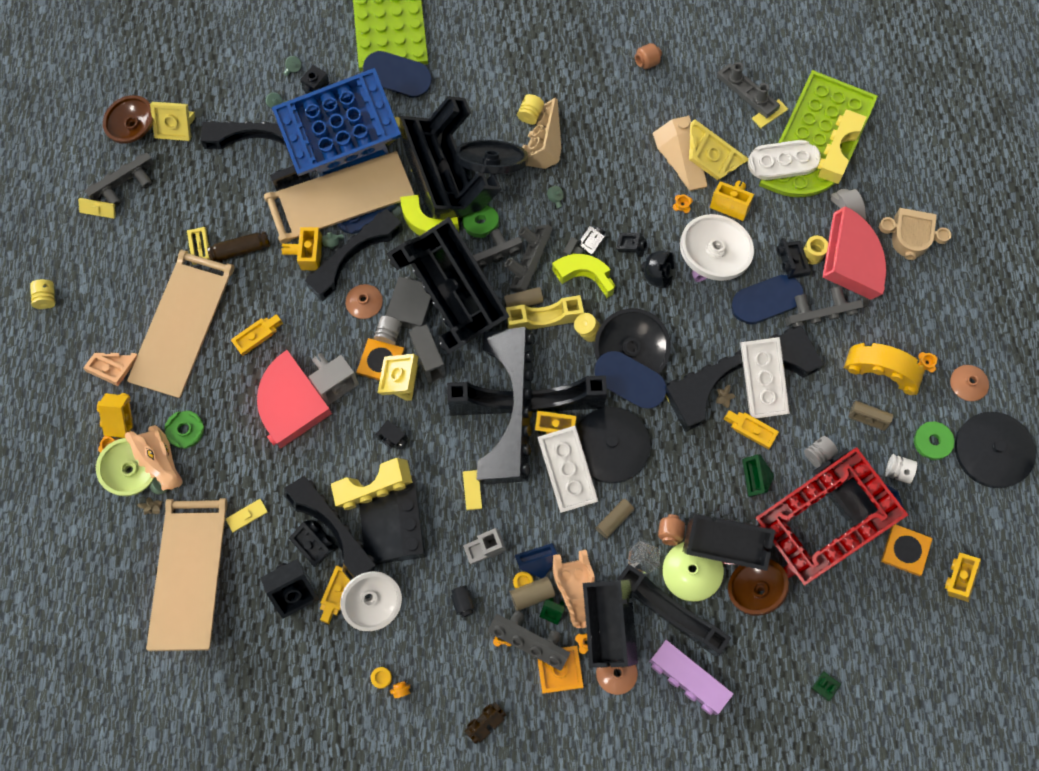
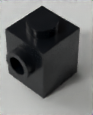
(314, 79)

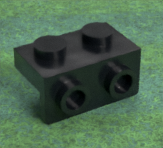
(287, 178)
(793, 258)

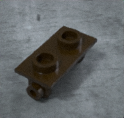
(492, 716)

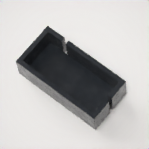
(849, 497)
(728, 541)
(610, 623)

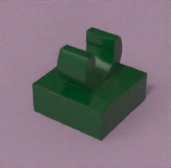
(552, 611)
(826, 686)

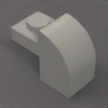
(850, 199)
(487, 545)

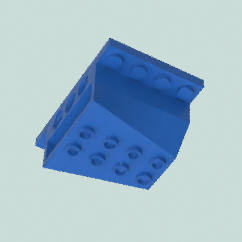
(337, 125)

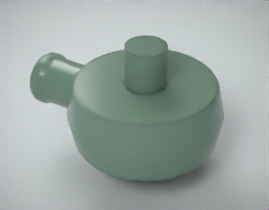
(292, 64)
(274, 99)
(555, 195)
(331, 240)
(155, 487)

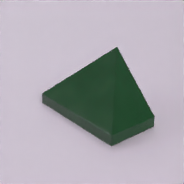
(757, 475)

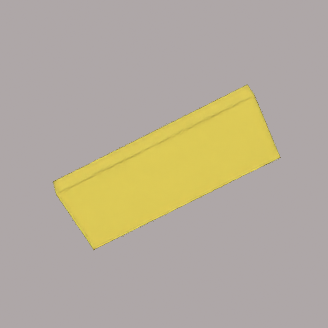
(761, 121)
(96, 208)
(472, 490)
(246, 515)

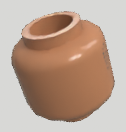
(648, 56)
(671, 530)

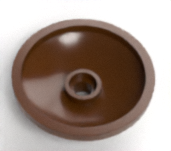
(128, 119)
(747, 584)

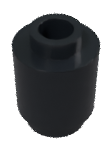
(462, 601)

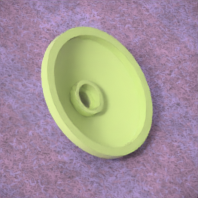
(112, 469)
(690, 585)

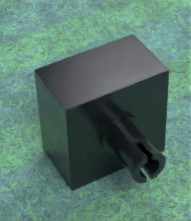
(289, 588)

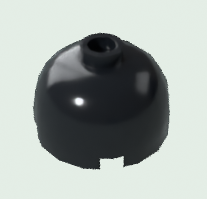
(658, 268)

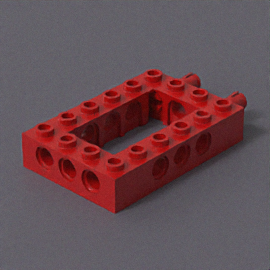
(797, 557)

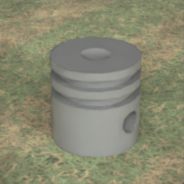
(388, 330)
(821, 451)

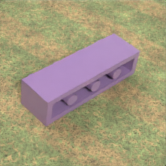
(690, 677)

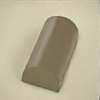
(527, 297)
(870, 415)
(615, 518)
(532, 593)

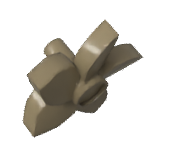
(724, 396)
(150, 506)

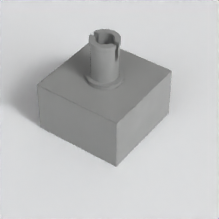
(332, 378)

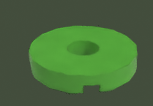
(481, 230)
(941, 432)
(188, 439)

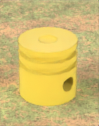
(530, 109)
(815, 249)
(42, 296)
(586, 326)

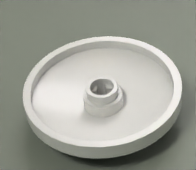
(716, 247)

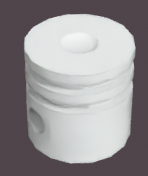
(901, 469)

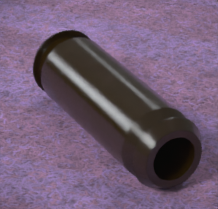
(238, 246)

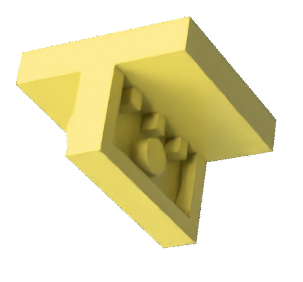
(171, 121)
(399, 376)

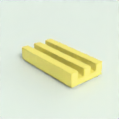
(205, 239)

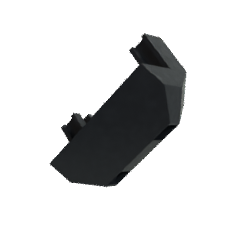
(431, 156)
(453, 283)

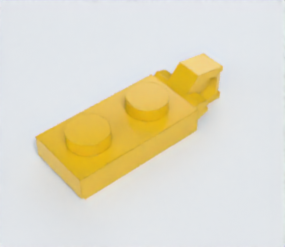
(256, 334)
(752, 428)
(331, 599)

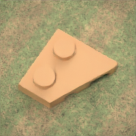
(110, 366)

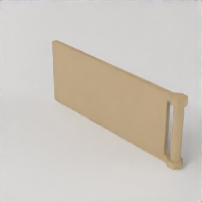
(340, 195)
(179, 326)
(187, 577)

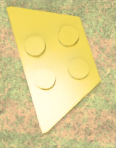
(712, 152)

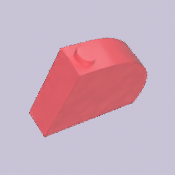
(855, 255)
(288, 401)

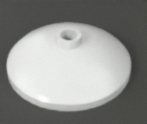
(375, 611)

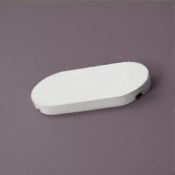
(783, 160)

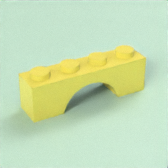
(835, 163)
(560, 313)
(391, 476)

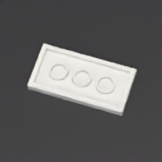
(764, 377)
(567, 469)

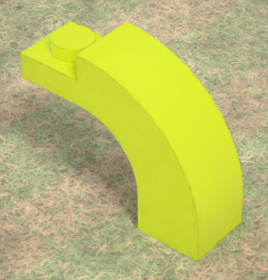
(416, 219)
(587, 266)

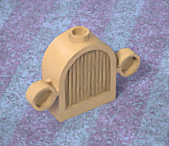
(913, 232)

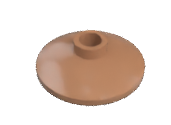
(367, 308)
(964, 388)
(614, 684)

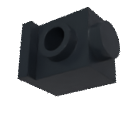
(392, 436)

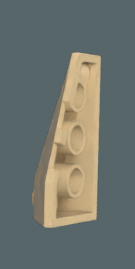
(545, 140)
(674, 144)

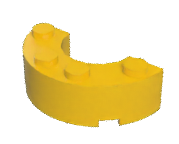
(886, 361)

